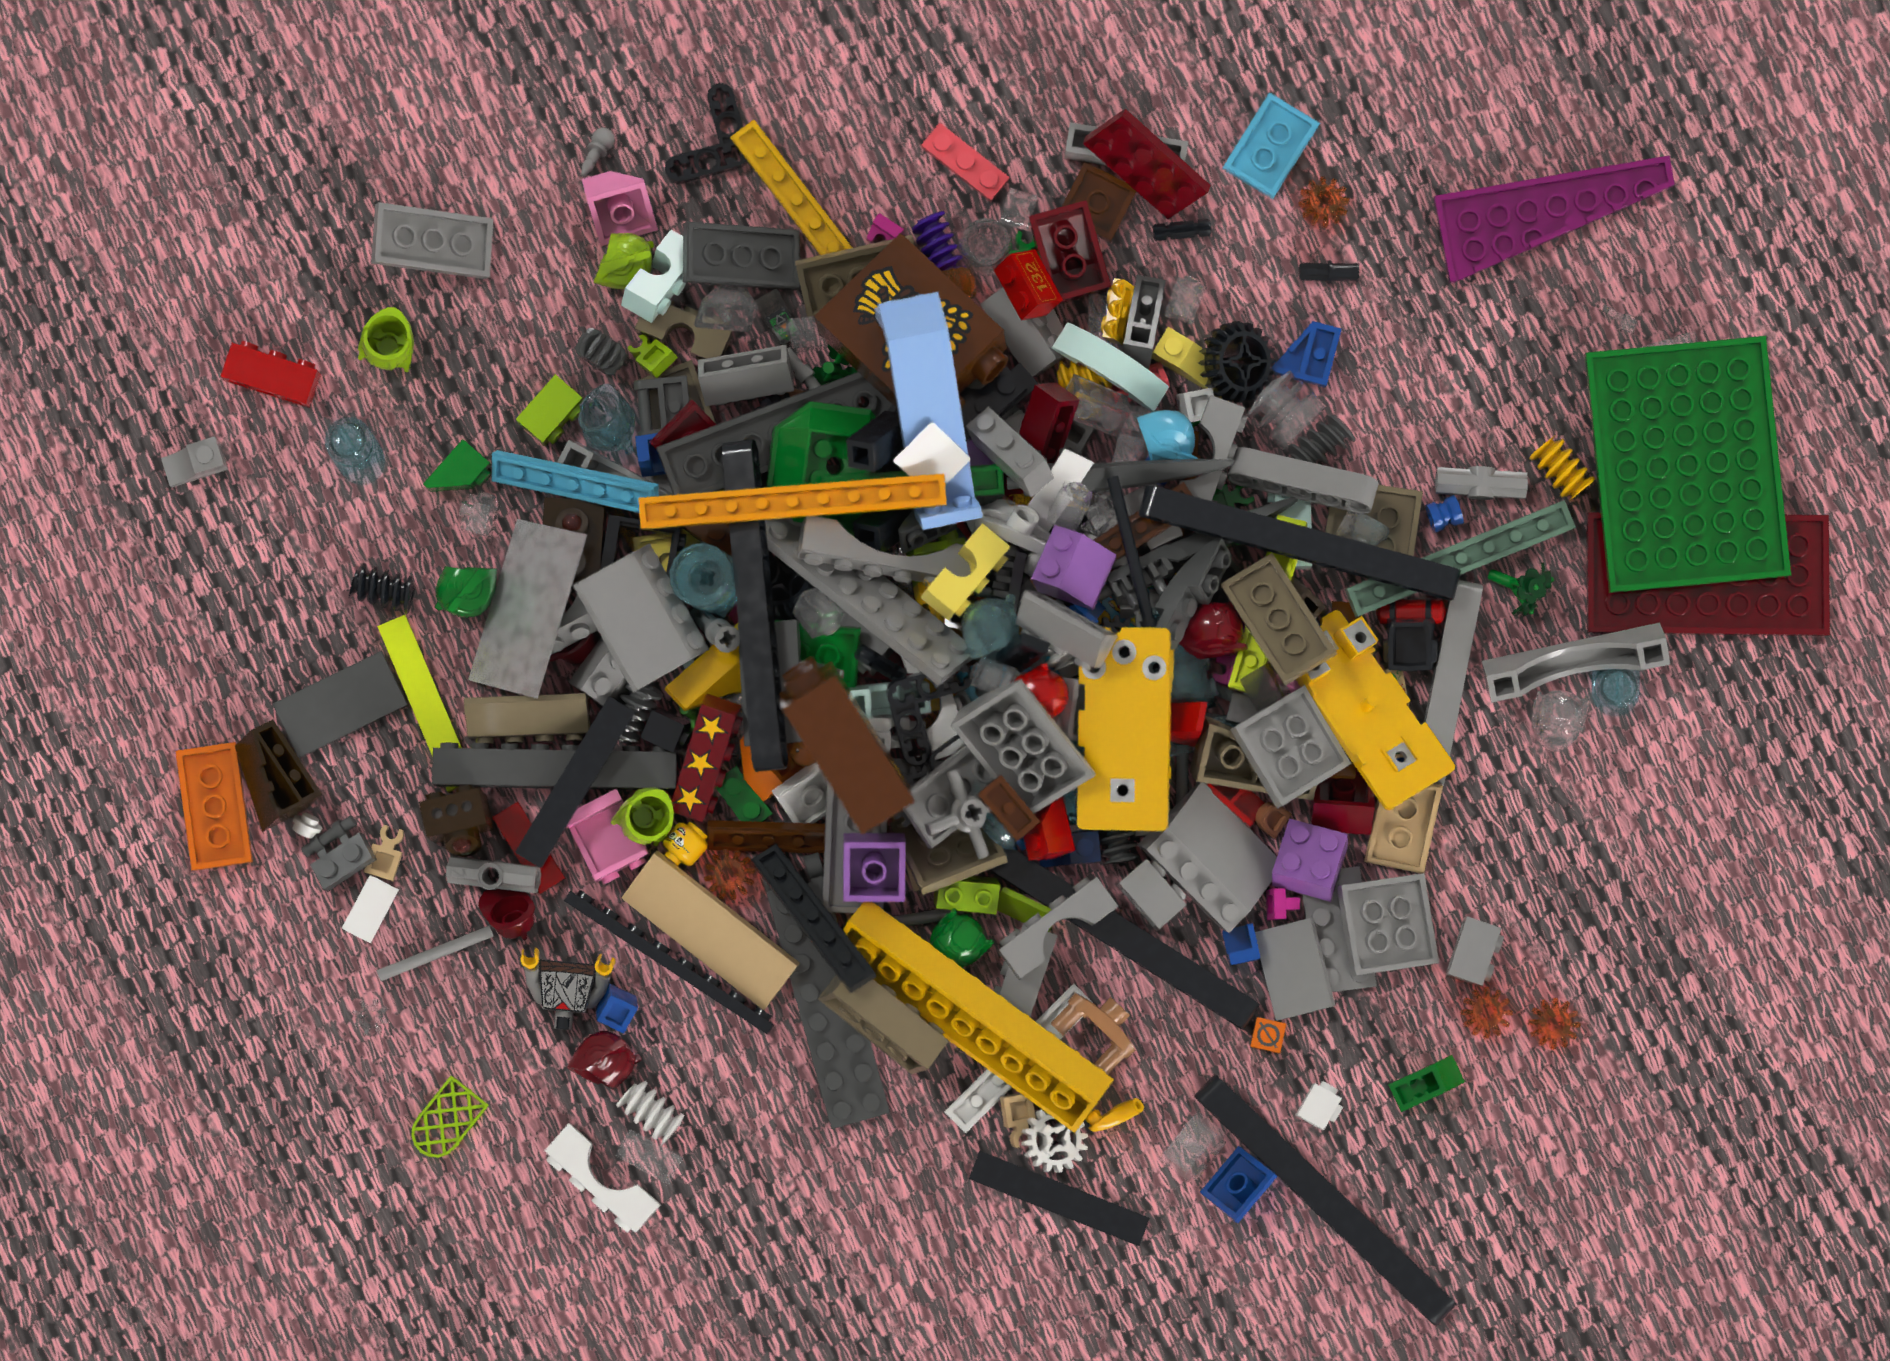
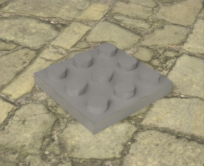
(1290, 746)
(1387, 924)

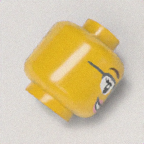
(685, 844)

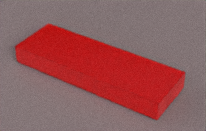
(514, 826)

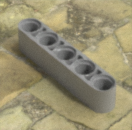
(1303, 480)

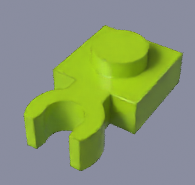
(653, 356)

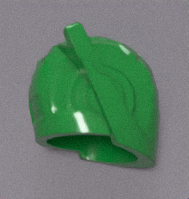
(466, 590)
(960, 938)

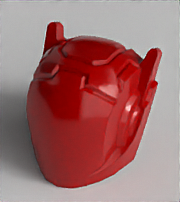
(1047, 688)

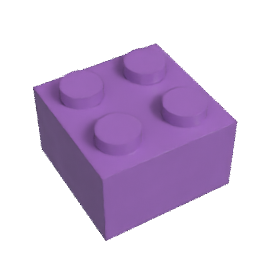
(1309, 860)
(874, 867)

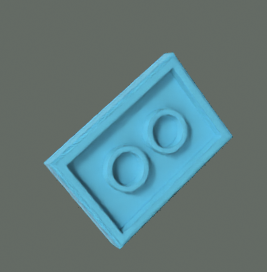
(1271, 146)

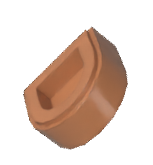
(1271, 819)

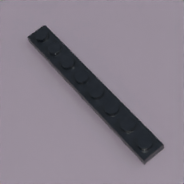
(659, 953)

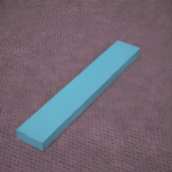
(570, 481)

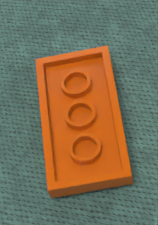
(214, 806)

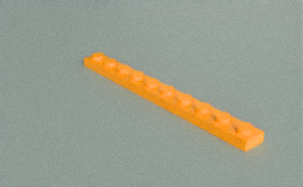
(792, 501)

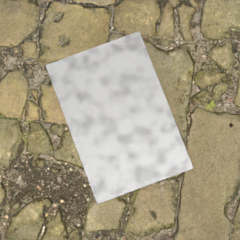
(527, 608)

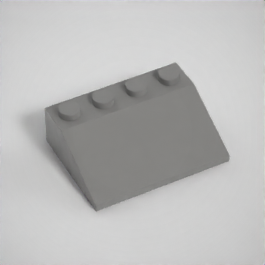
(641, 617)
(1023, 744)
(1212, 857)

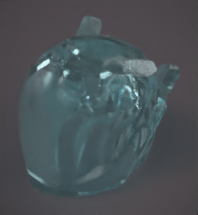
(607, 420)
(989, 625)

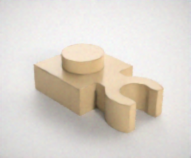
(387, 857)
(1015, 1112)

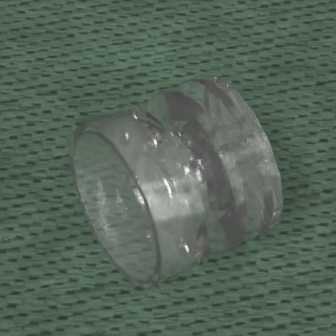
(1285, 410)

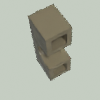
(707, 342)

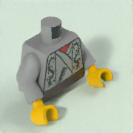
(566, 985)

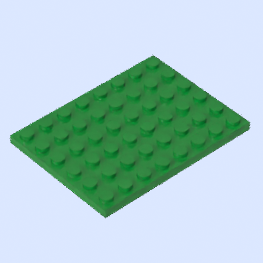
(1687, 464)

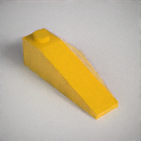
(711, 674)

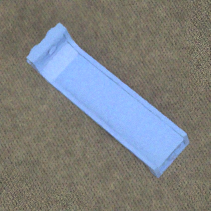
(927, 392)

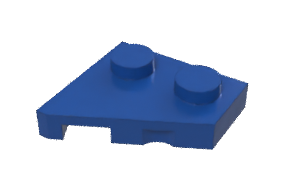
(1311, 354)

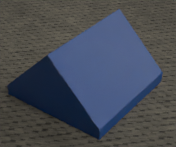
(1238, 1184)

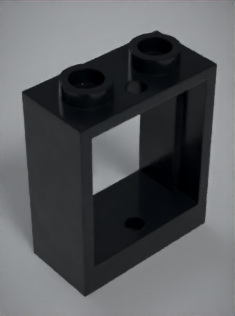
(613, 534)

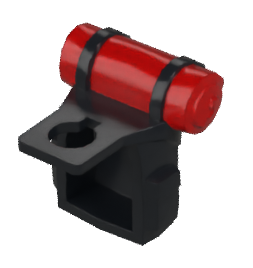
(1410, 633)

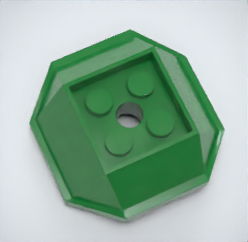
(808, 441)

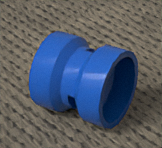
(1444, 513)

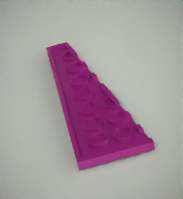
(1510, 218)

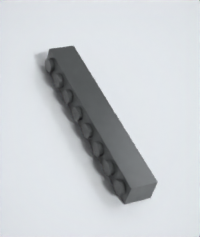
(543, 767)

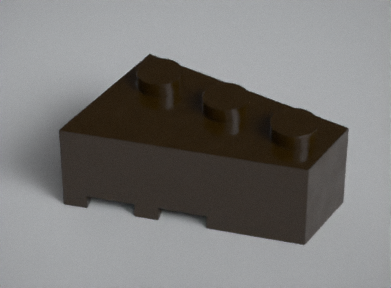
(274, 776)

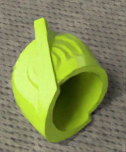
(623, 260)
(395, 349)
(646, 816)

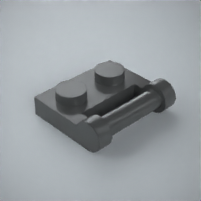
(672, 396)

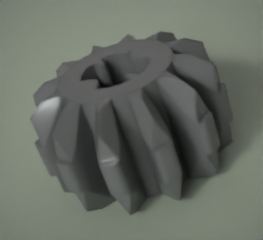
(600, 351)

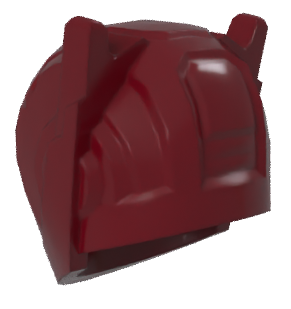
(1214, 631)
(604, 1059)

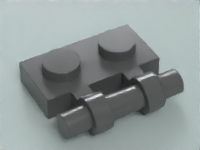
(343, 861)

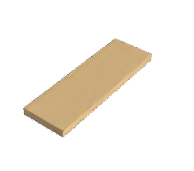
(710, 930)

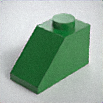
(460, 470)

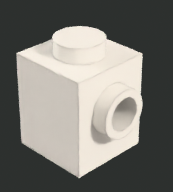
(1320, 1105)

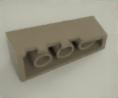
(1222, 762)

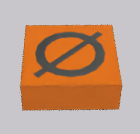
(1268, 1035)

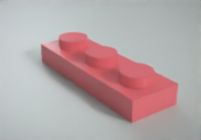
(965, 162)

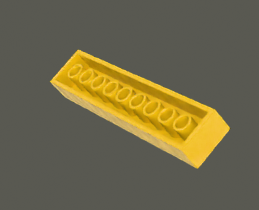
(978, 1018)

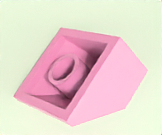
(619, 205)

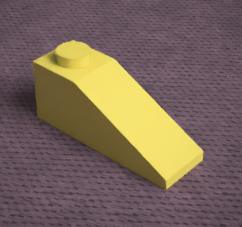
(1181, 356)

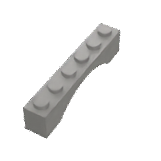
(829, 543)
(1626, 649)

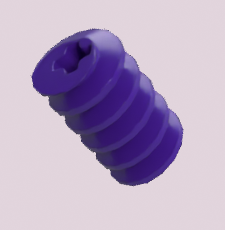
(936, 241)

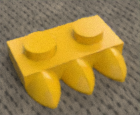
(1119, 303)

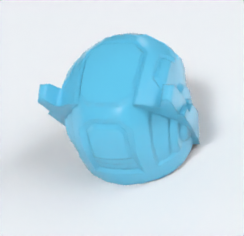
(1167, 435)

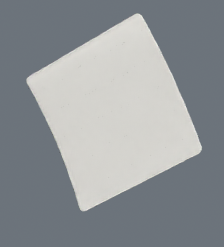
(932, 454)

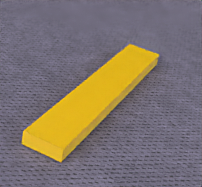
(789, 189)

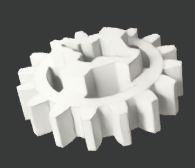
(1046, 1149)

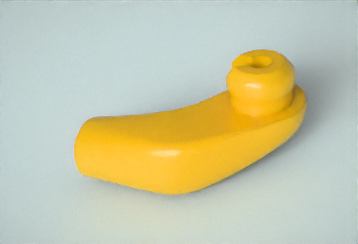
(1115, 1116)

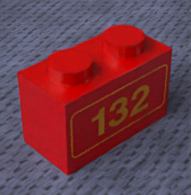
(1028, 284)

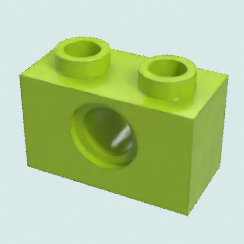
(970, 895)

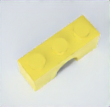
(950, 592)

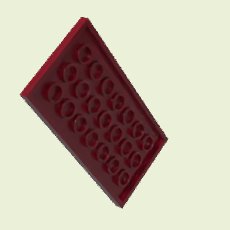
(1748, 607)

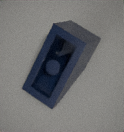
(1086, 851)

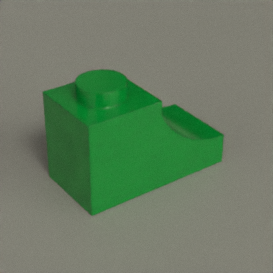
(1426, 1083)

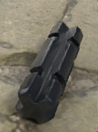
(1182, 230)
(879, 663)

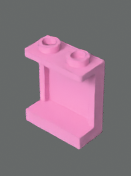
(602, 843)

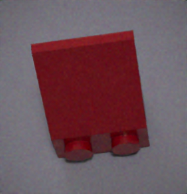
(1070, 251)

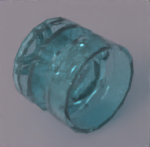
(690, 578)

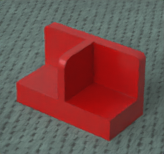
(1239, 801)

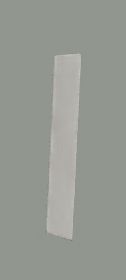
(1067, 467)

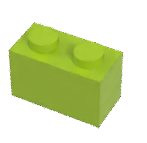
(550, 411)

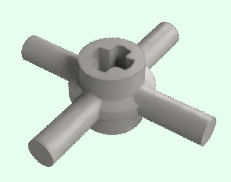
(958, 818)

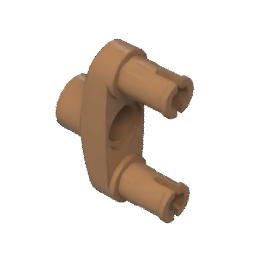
(1107, 1018)

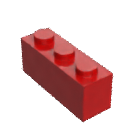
(271, 373)

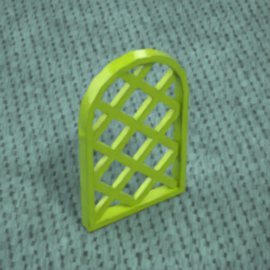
(438, 1096)

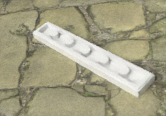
(988, 1087)

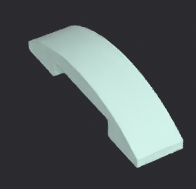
(1111, 365)

